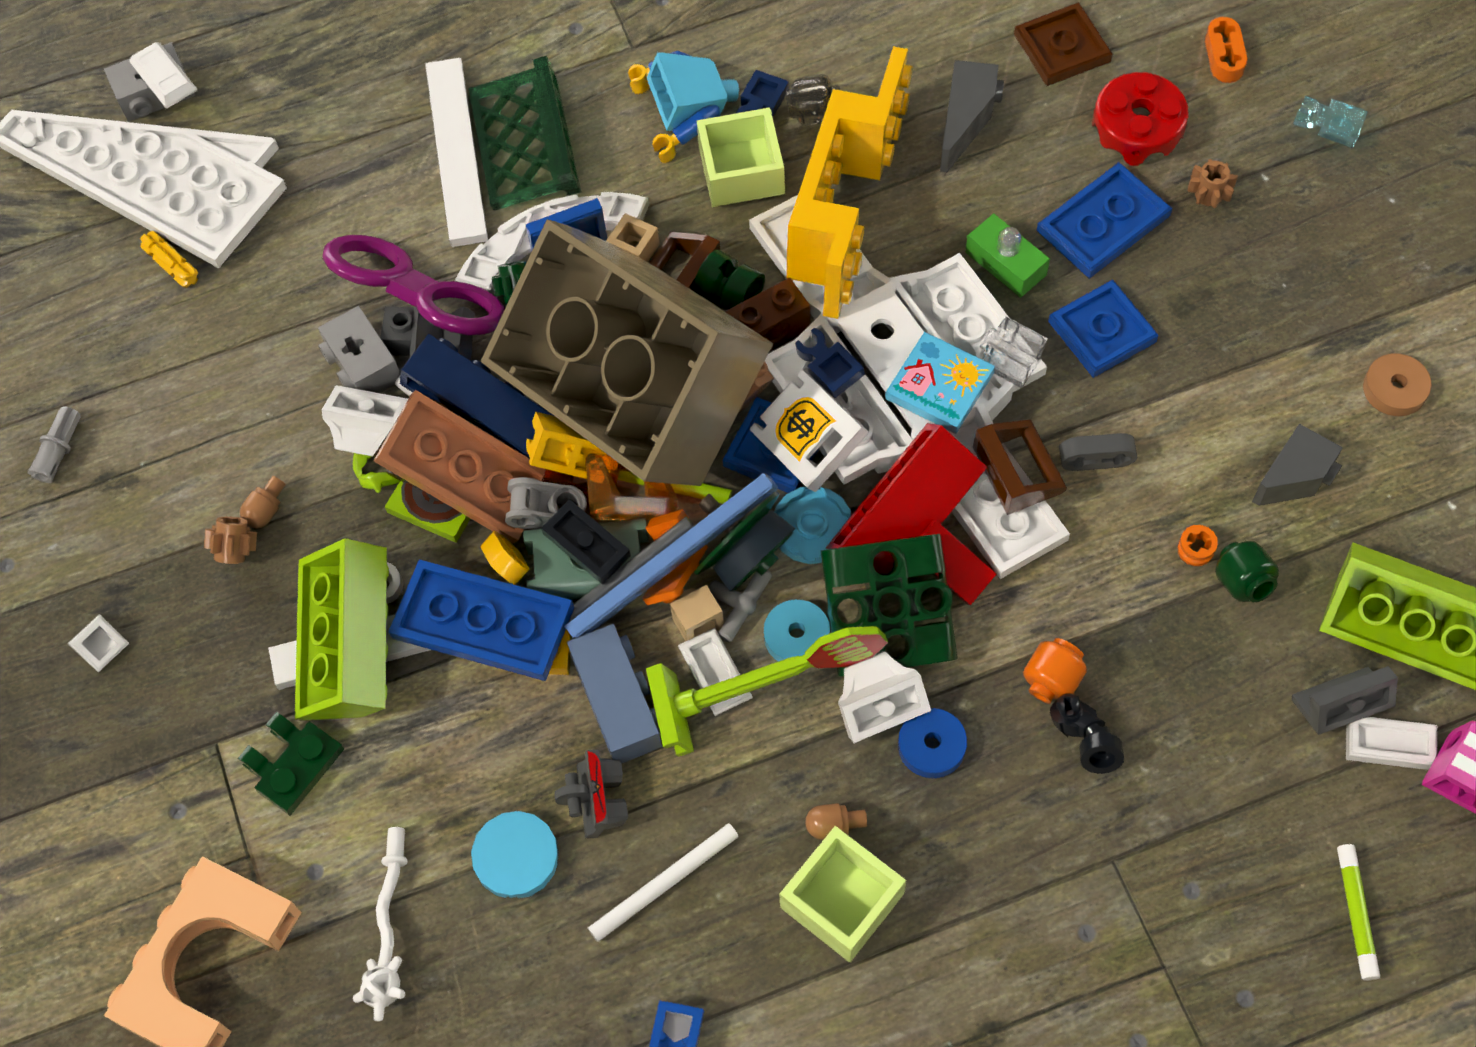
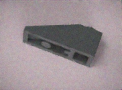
(969, 107)

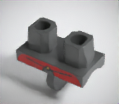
(586, 794)

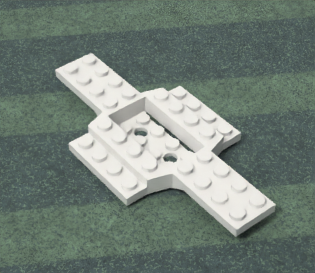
(946, 304)

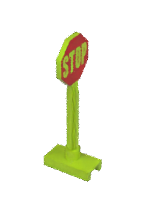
(673, 706)

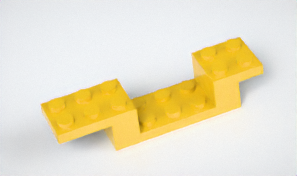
(851, 142)

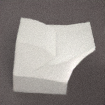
(360, 418)
(880, 696)

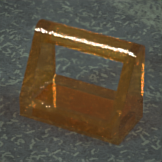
(608, 504)

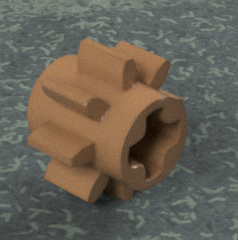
(1212, 183)
(230, 540)

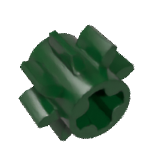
(507, 279)

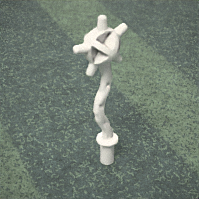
(382, 981)

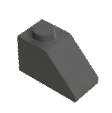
(1300, 468)

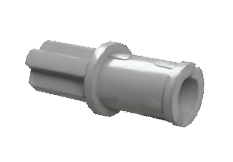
(54, 445)

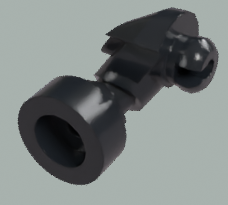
(1099, 749)

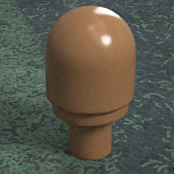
(262, 504)
(823, 818)

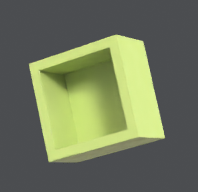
(741, 157)
(842, 893)

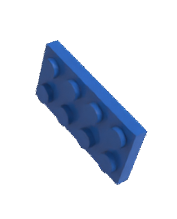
(481, 619)

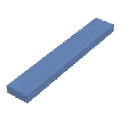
(672, 556)

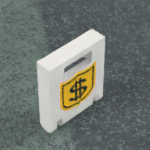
(801, 423)

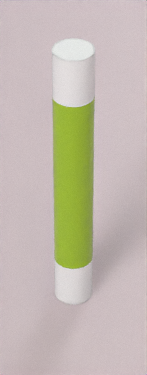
(1358, 912)

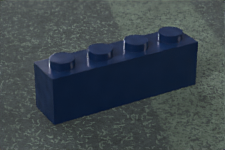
(471, 392)

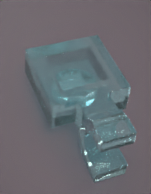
(1337, 121)

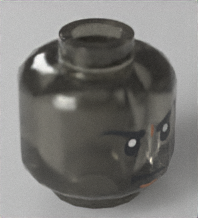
(809, 98)

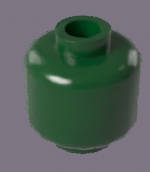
(1247, 571)

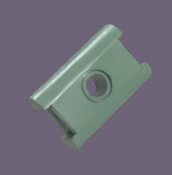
(560, 574)

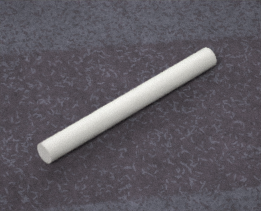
(663, 882)

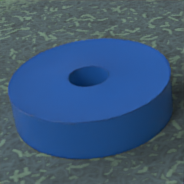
(932, 761)

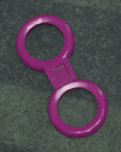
(413, 285)

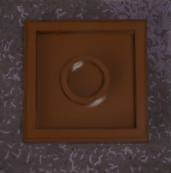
(1062, 44)

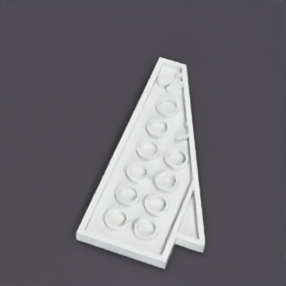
(181, 182)

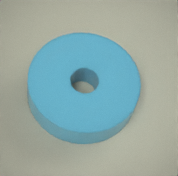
(790, 616)

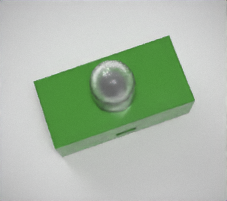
(1007, 255)

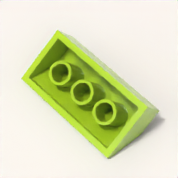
(1405, 614)
(341, 632)

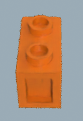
(671, 585)

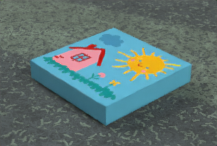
(940, 382)

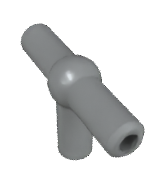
(742, 603)

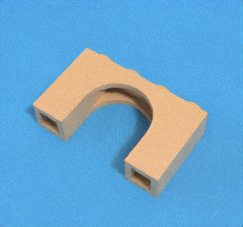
(208, 901)

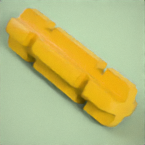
(169, 259)

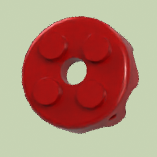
(1135, 134)

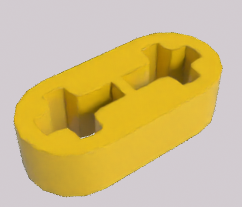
(504, 557)

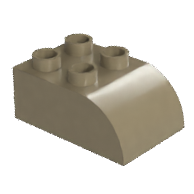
(625, 355)

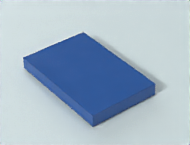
(1104, 220)

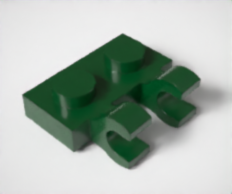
(297, 768)

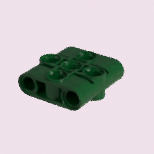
(911, 557)

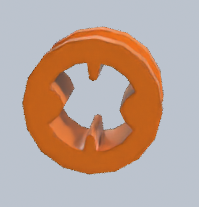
(1191, 535)

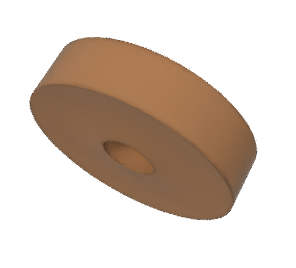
(1391, 399)

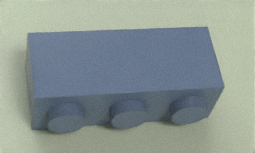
(616, 693)

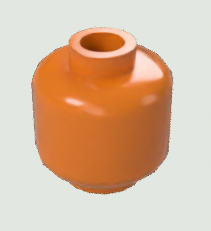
(1054, 670)

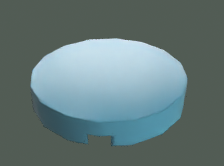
(816, 522)
(515, 854)

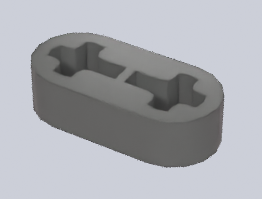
(1098, 452)

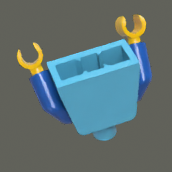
(684, 92)

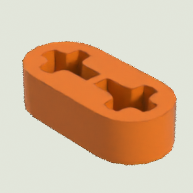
(1233, 49)

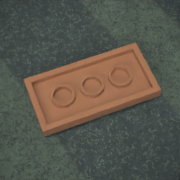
(455, 462)

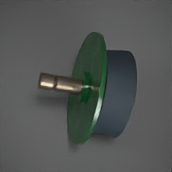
(747, 543)

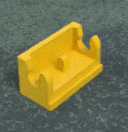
(558, 447)

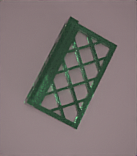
(554, 135)

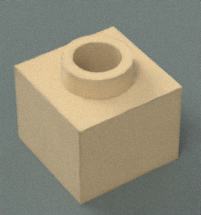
(635, 237)
(696, 612)

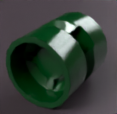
(725, 282)

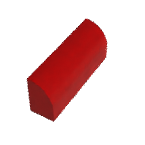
(917, 489)

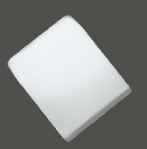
(98, 643)

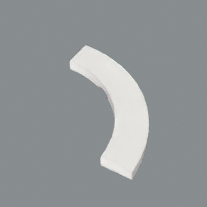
(512, 240)

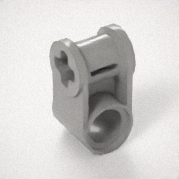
(537, 501)

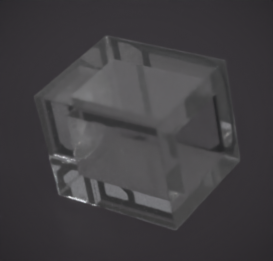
(1013, 351)

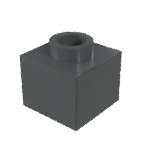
(397, 330)

